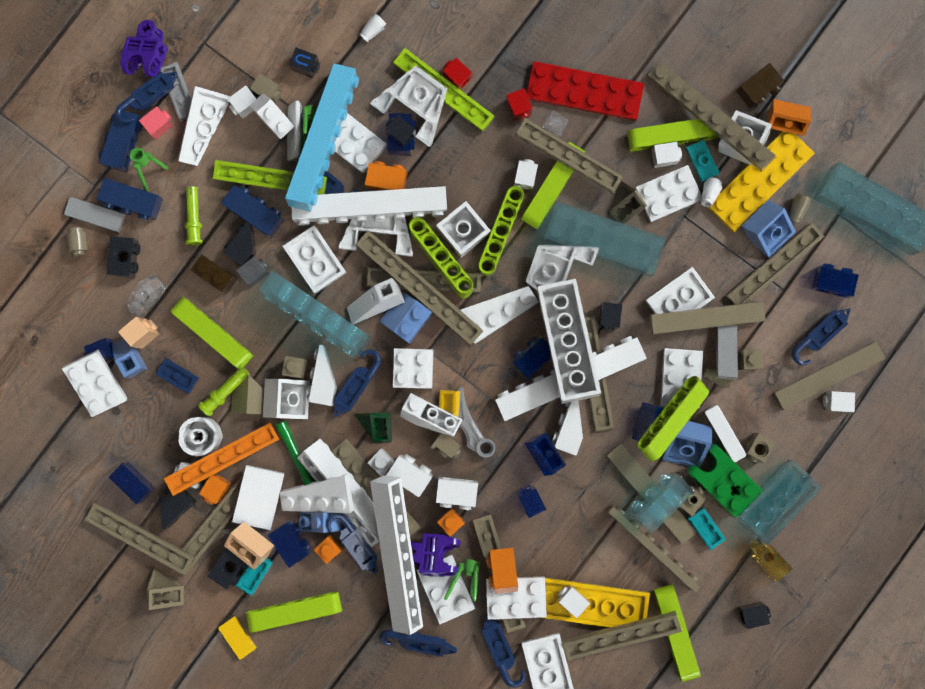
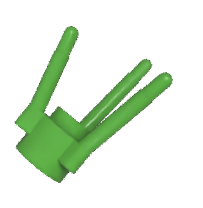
(308, 114)
(140, 160)
(471, 569)

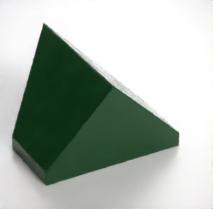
(377, 425)

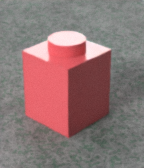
(156, 122)

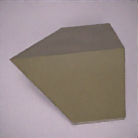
(626, 204)
(248, 397)
(163, 591)

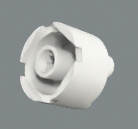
(189, 436)

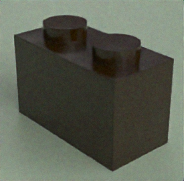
(760, 85)
(213, 274)

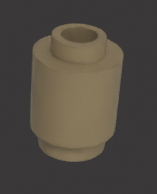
(76, 241)

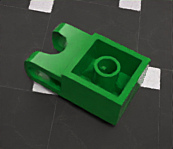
(721, 477)

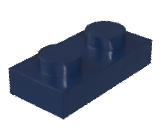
(177, 375)

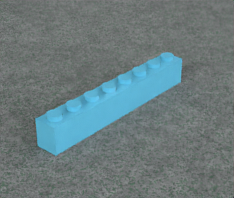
(322, 137)

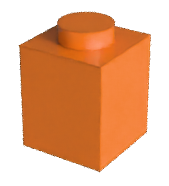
(214, 489)
(451, 521)
(328, 549)

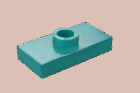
(702, 160)
(706, 528)
(252, 578)

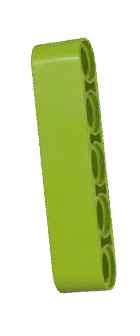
(679, 132)
(548, 193)
(501, 221)
(439, 249)
(211, 333)
(673, 418)
(293, 611)
(679, 642)

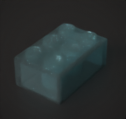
(661, 501)

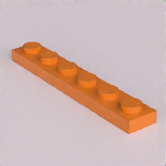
(221, 459)

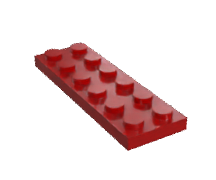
(585, 91)

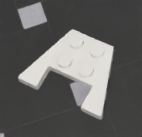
(421, 95)
(389, 226)
(554, 262)

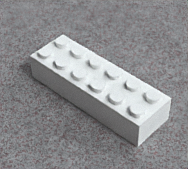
(568, 341)

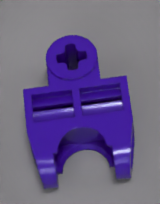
(145, 49)
(430, 555)

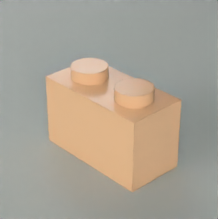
(139, 332)
(249, 545)

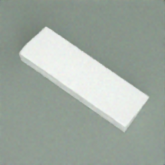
(295, 134)
(725, 433)

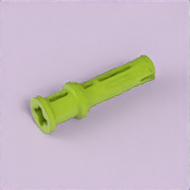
(193, 225)
(218, 396)

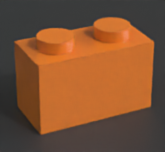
(789, 117)
(384, 177)
(503, 571)

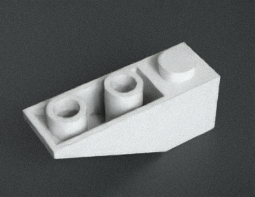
(376, 300)
(323, 384)
(429, 416)
(570, 431)

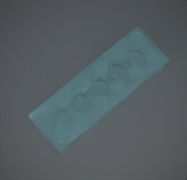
(873, 208)
(616, 242)
(315, 313)

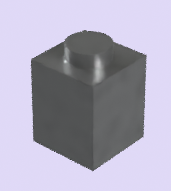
(253, 271)

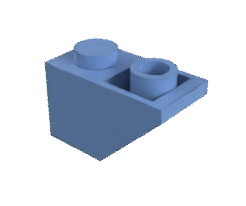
(128, 359)
(317, 522)

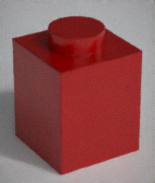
(457, 73)
(519, 104)

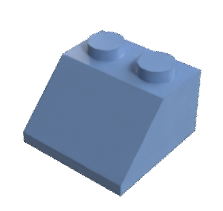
(769, 228)
(407, 318)
(690, 445)

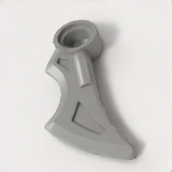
(472, 432)

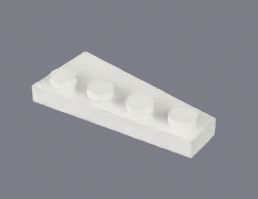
(500, 310)

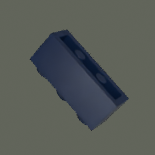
(120, 142)
(129, 199)
(253, 210)

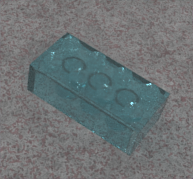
(780, 501)

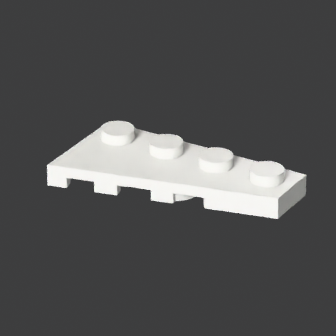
(201, 123)
(323, 496)

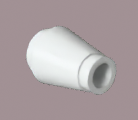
(372, 27)
(711, 190)

